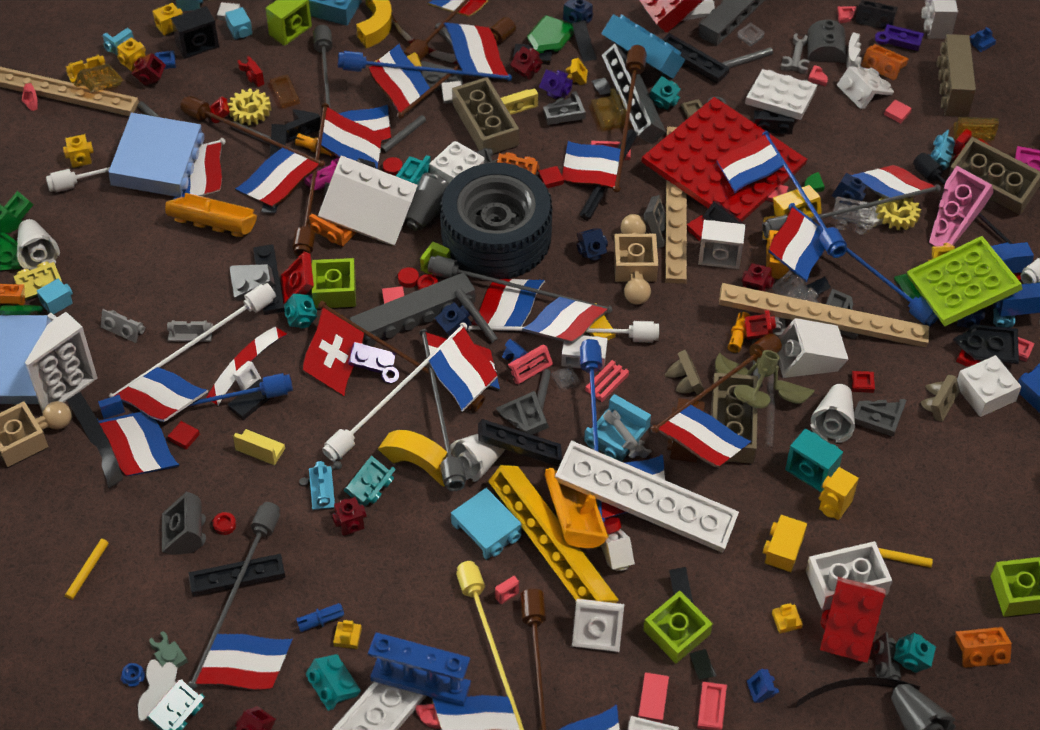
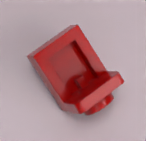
(760, 325)

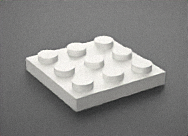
(781, 94)

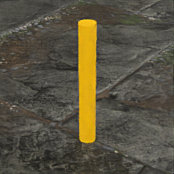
(906, 558)
(86, 569)

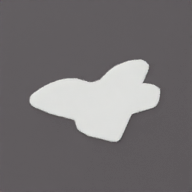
(160, 681)

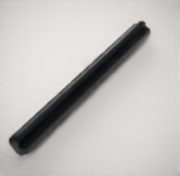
(599, 191)

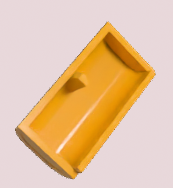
(212, 213)
(577, 514)

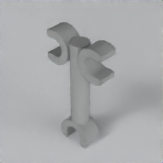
(796, 64)
(636, 448)

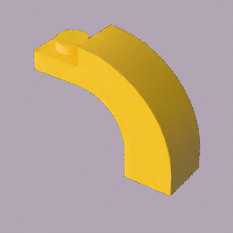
(378, 26)
(415, 448)

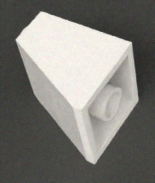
(811, 349)

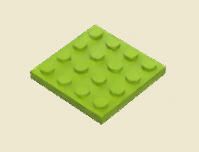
(964, 280)

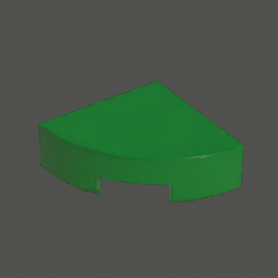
(815, 182)

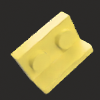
(37, 278)

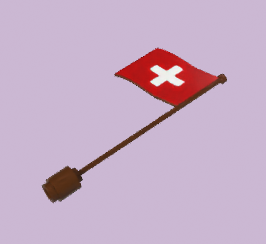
(331, 349)

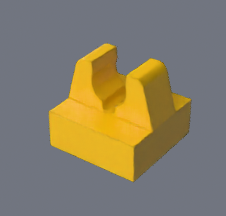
(577, 72)
(787, 618)
(347, 634)

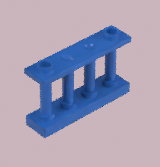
(420, 669)

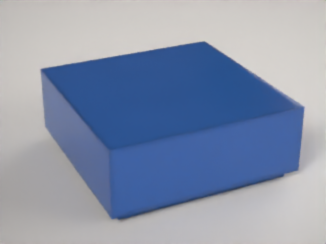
(168, 58)
(111, 406)

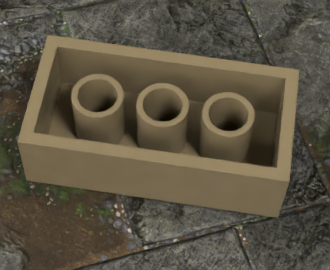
(956, 75)
(485, 116)
(1011, 179)
(735, 414)

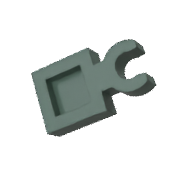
(168, 652)

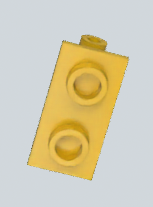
(73, 68)

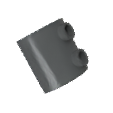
(826, 42)
(183, 526)

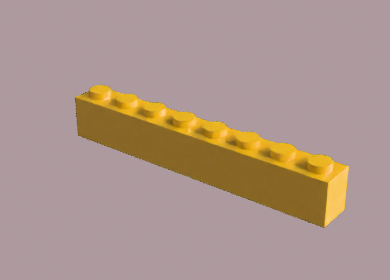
(547, 535)

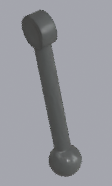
(304, 481)

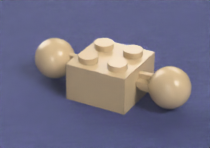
(635, 259)
(23, 434)

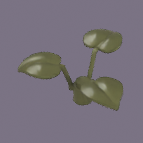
(766, 366)

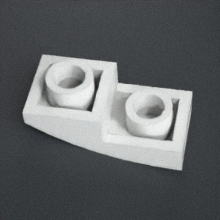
(853, 53)

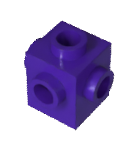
(556, 83)

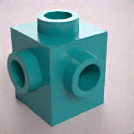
(665, 93)
(300, 310)
(914, 652)

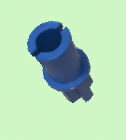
(320, 617)

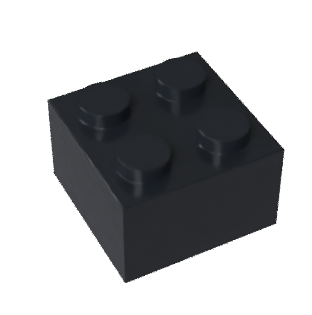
(195, 32)

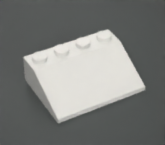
(367, 200)
(60, 361)

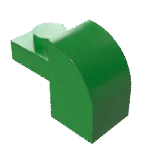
(13, 212)

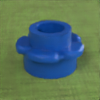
(130, 669)

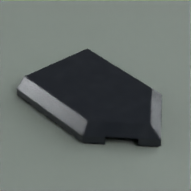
(987, 341)

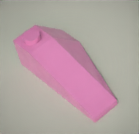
(960, 204)

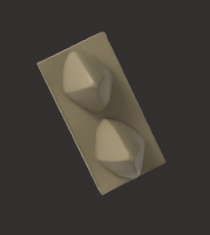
(683, 367)
(945, 396)

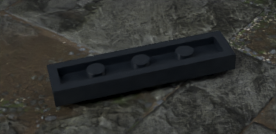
(698, 60)
(266, 255)
(519, 442)
(225, 576)

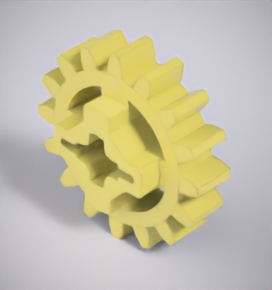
(251, 106)
(899, 213)

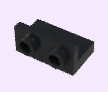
(875, 14)
(773, 122)

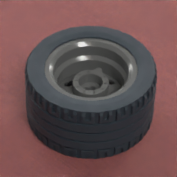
(496, 220)

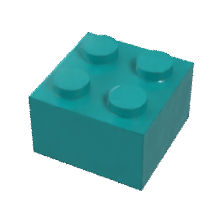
(813, 459)

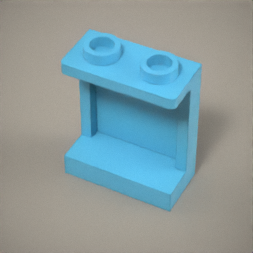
(609, 439)
(487, 523)

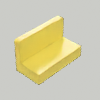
(521, 101)
(258, 446)

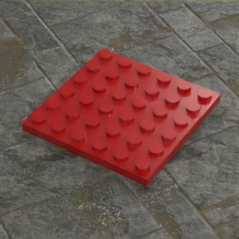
(691, 155)

